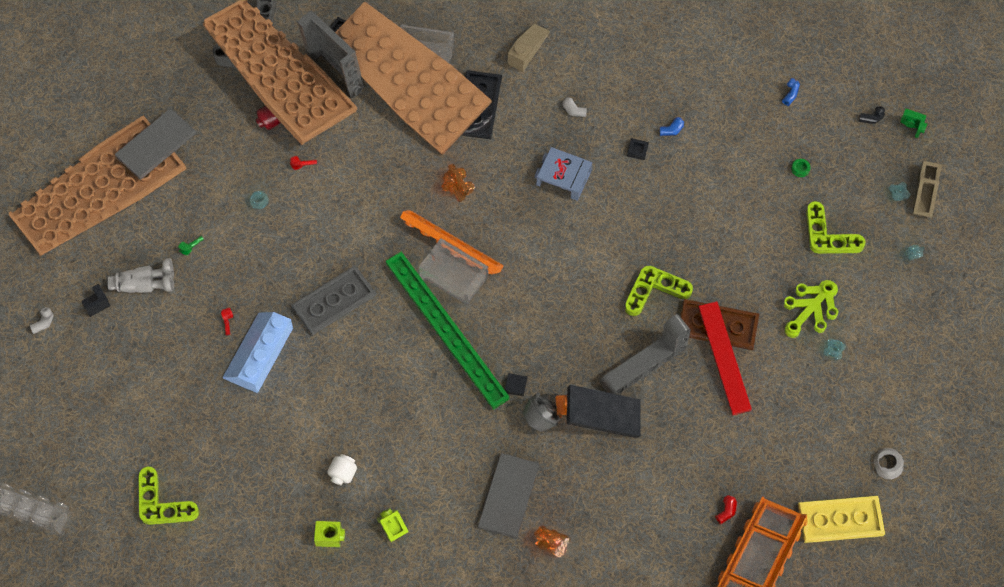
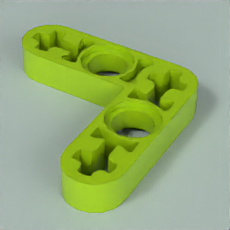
(823, 237)
(655, 282)
(153, 504)

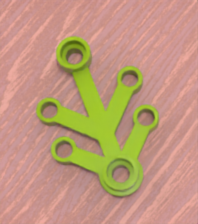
(812, 305)

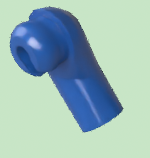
(792, 94)
(672, 130)

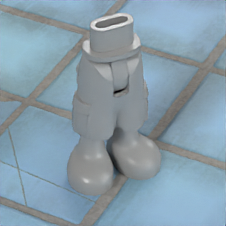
(142, 278)

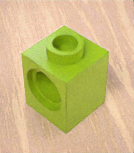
(322, 528)

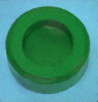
(800, 167)

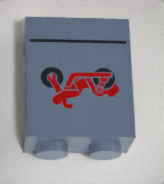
(564, 171)

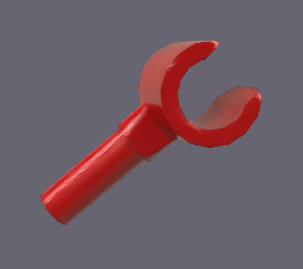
(297, 164)
(227, 314)

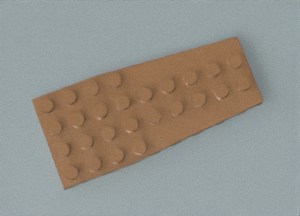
(278, 73)
(412, 78)
(90, 192)

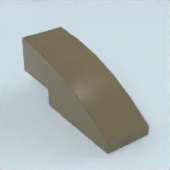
(927, 189)

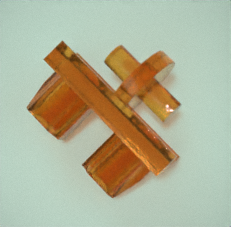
(455, 184)
(551, 541)

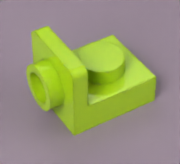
(392, 524)

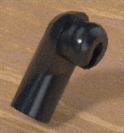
(874, 117)

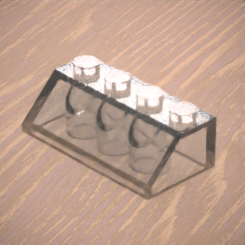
(33, 510)

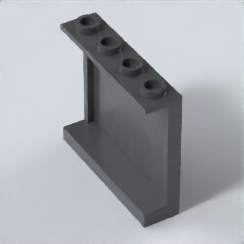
(324, 42)

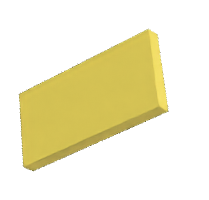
(842, 519)

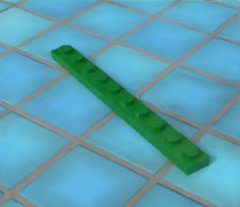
(447, 330)

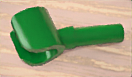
(187, 248)

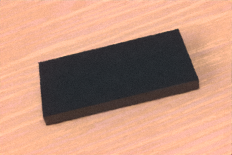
(490, 86)
(603, 411)

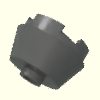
(541, 413)

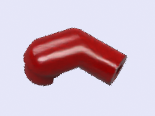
(729, 510)

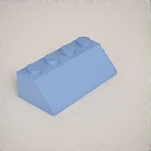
(259, 350)

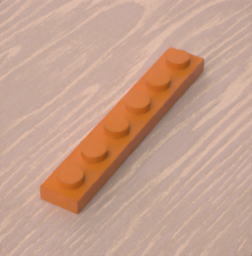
(429, 229)

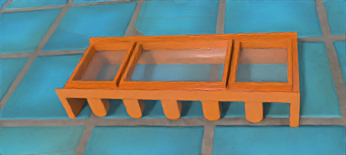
(763, 547)

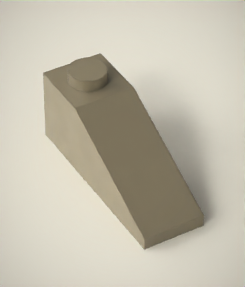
(526, 47)

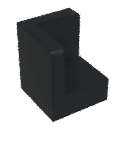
(96, 302)

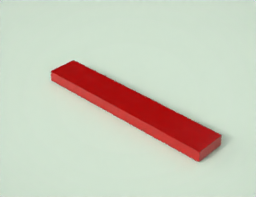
(724, 358)

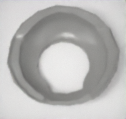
(888, 473)

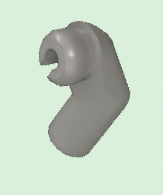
(572, 109)
(45, 321)

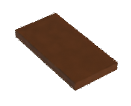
(739, 324)

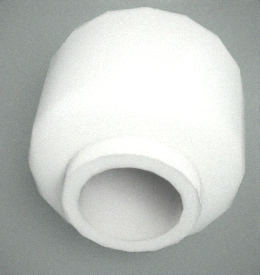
(342, 469)

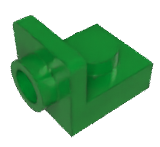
(914, 119)

